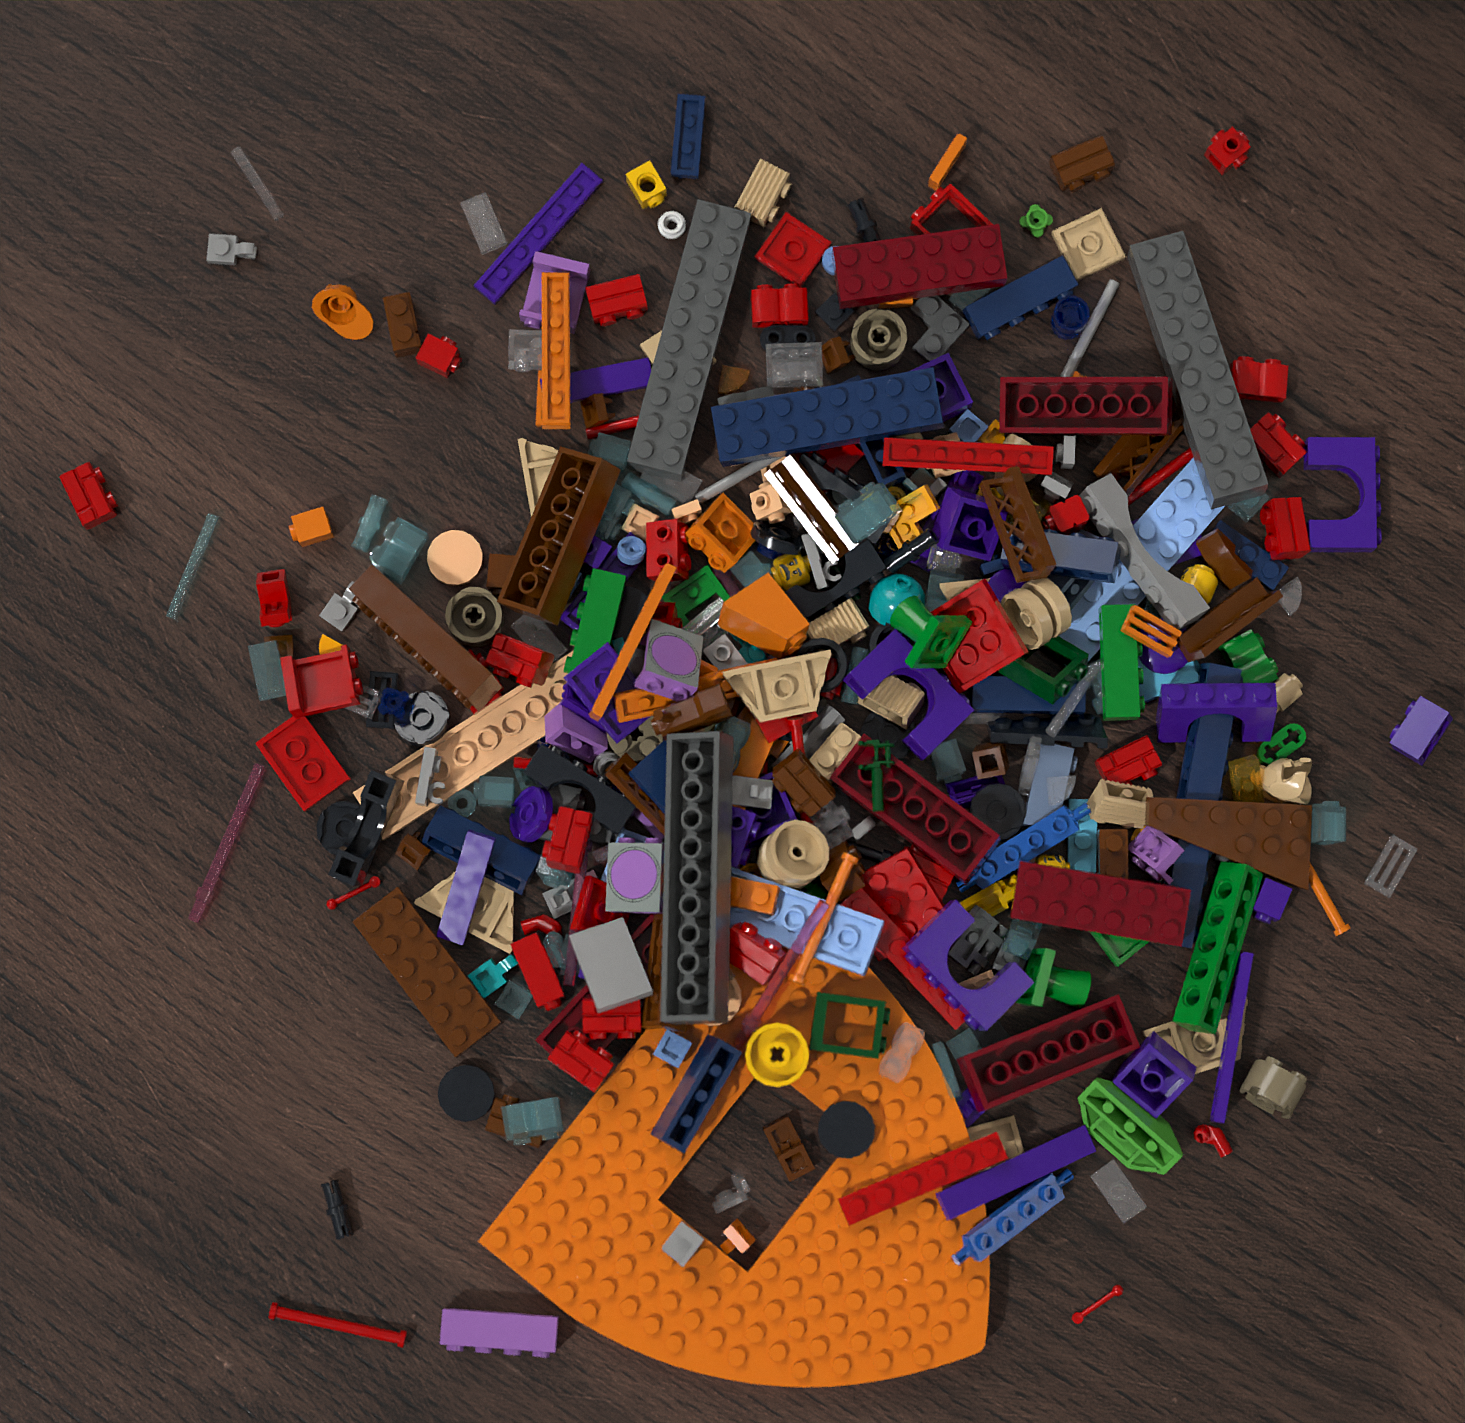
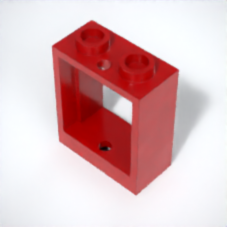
(938, 199)
(538, 972)

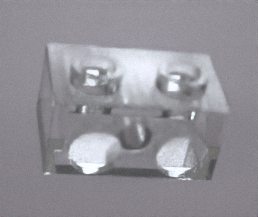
(525, 350)
(794, 364)

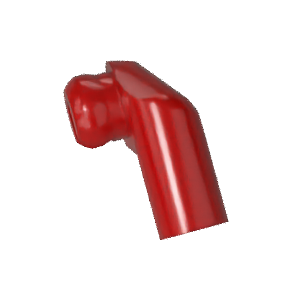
(543, 923)
(1215, 1136)

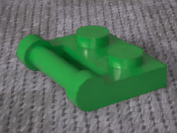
(695, 592)

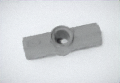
(816, 733)

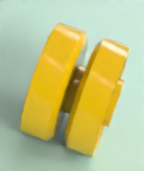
(793, 1050)

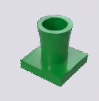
(934, 634)
(1054, 982)

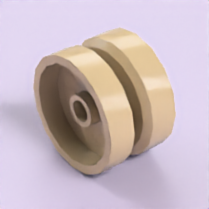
(1037, 612)
(793, 854)

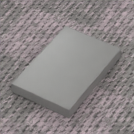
(610, 965)

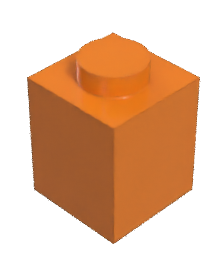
(311, 527)

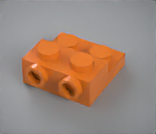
(721, 533)

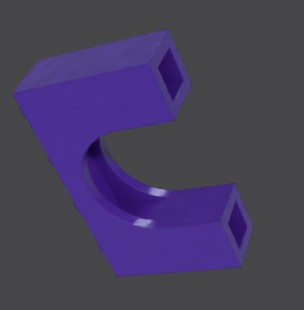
(1358, 460)
(1184, 703)
(945, 705)
(930, 952)

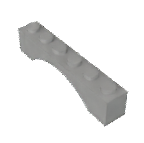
(1172, 598)

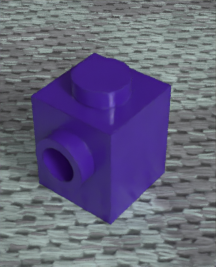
(597, 554)
(1270, 901)

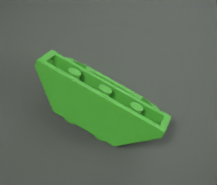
(1128, 1129)

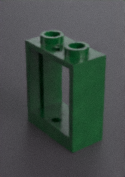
(1041, 683)
(820, 1009)

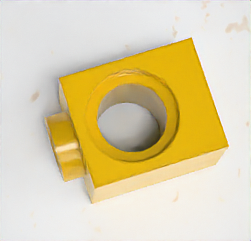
(644, 174)

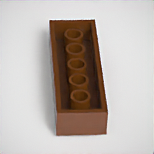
(558, 535)
(429, 642)
(427, 972)

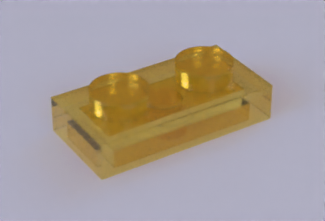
(1246, 779)

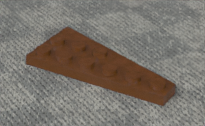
(1251, 833)

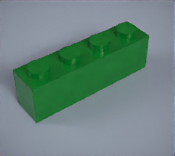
(597, 615)
(1119, 665)

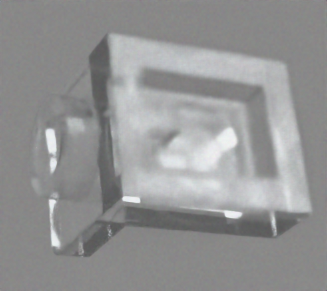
(728, 1199)

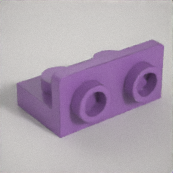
(1154, 852)

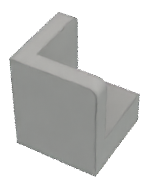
(923, 477)
(682, 1243)

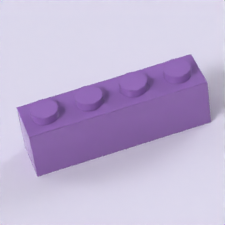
(499, 1330)

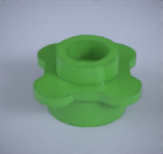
(1033, 213)

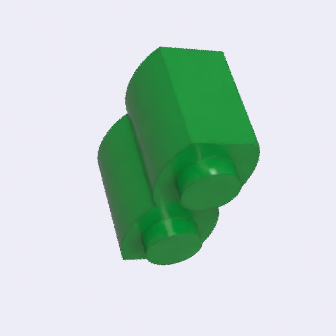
(1247, 654)

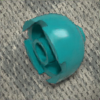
(890, 593)

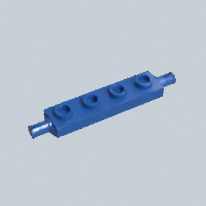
(1027, 845)
(1012, 1217)

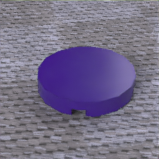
(531, 814)

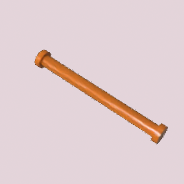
(832, 899)
(1326, 902)

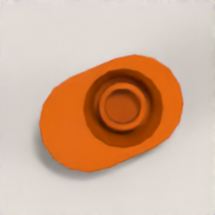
(343, 312)

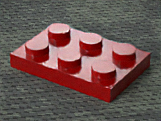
(302, 761)

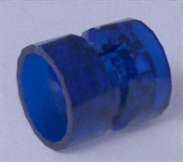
(1069, 317)

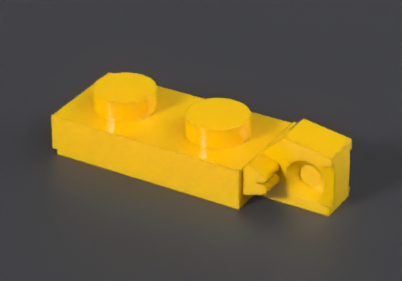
(993, 898)

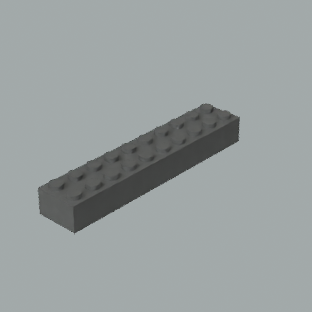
(689, 341)
(1199, 370)
(697, 878)

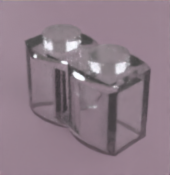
(897, 1060)

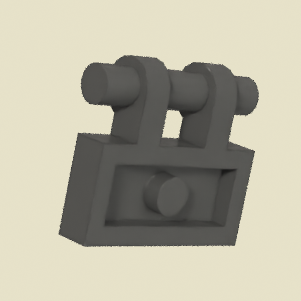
(972, 939)

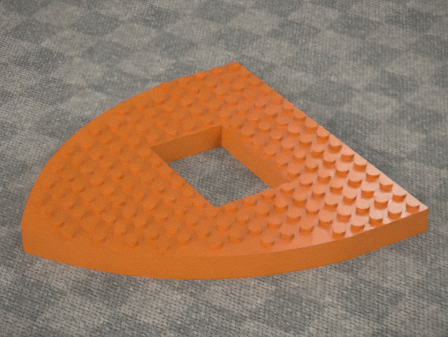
(823, 1295)

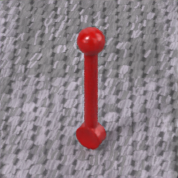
(373, 882)
(1077, 1317)

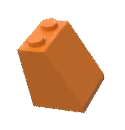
(765, 618)

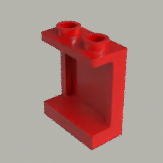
(321, 682)

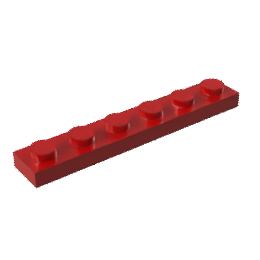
(967, 455)
(891, 945)
(922, 1178)

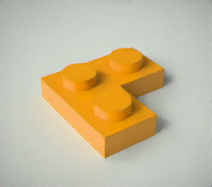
(914, 508)

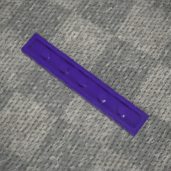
(538, 233)
(1231, 1037)
(1015, 1172)

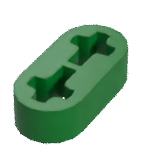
(1277, 739)

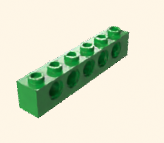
(1217, 947)

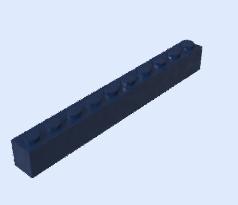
(1201, 779)

